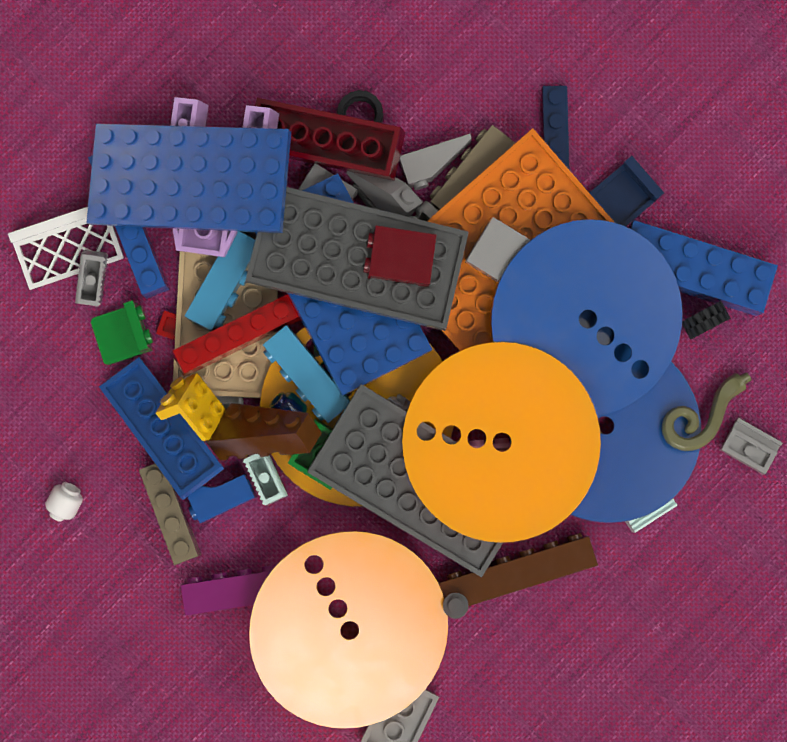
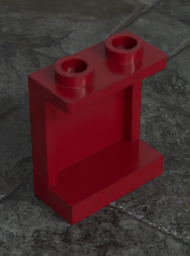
(400, 255)

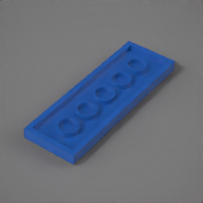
(170, 441)

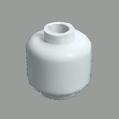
(64, 501)

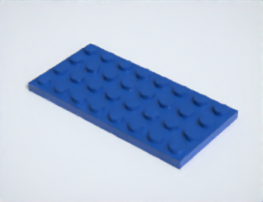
(189, 177)
(351, 341)

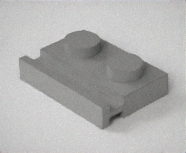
(750, 446)

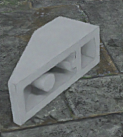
(427, 163)
(388, 194)

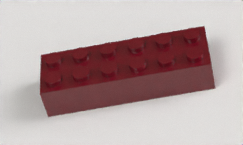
(340, 140)

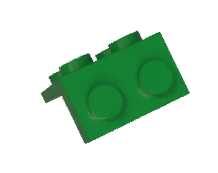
(122, 333)

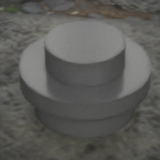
(455, 605)

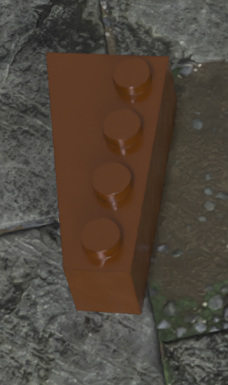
(262, 431)

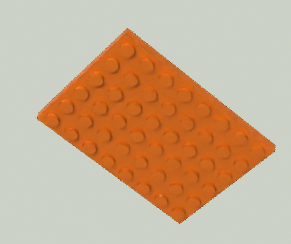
(528, 193)

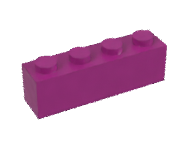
(223, 591)

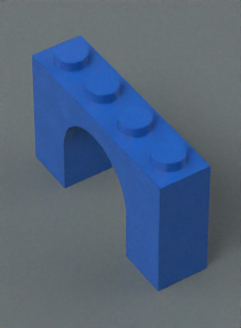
(214, 501)

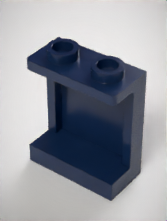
(627, 192)

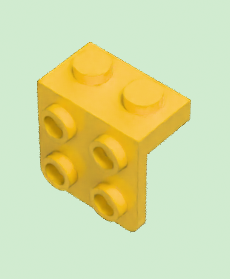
(195, 403)

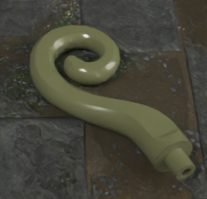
(724, 394)

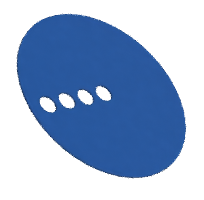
(598, 270)
(635, 463)

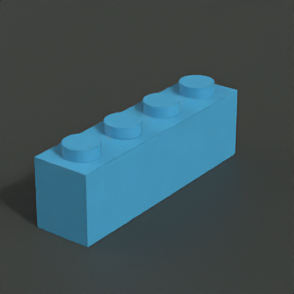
(222, 284)
(307, 373)

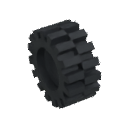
(705, 320)

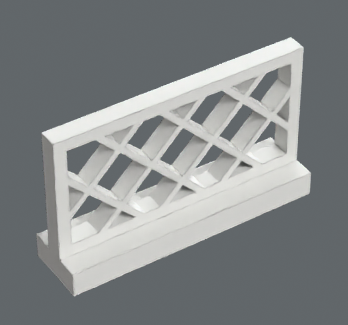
(53, 227)

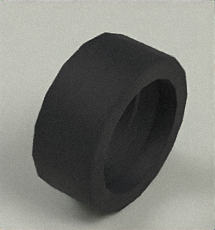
(364, 96)

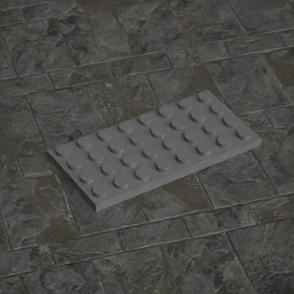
(326, 252)
(368, 466)

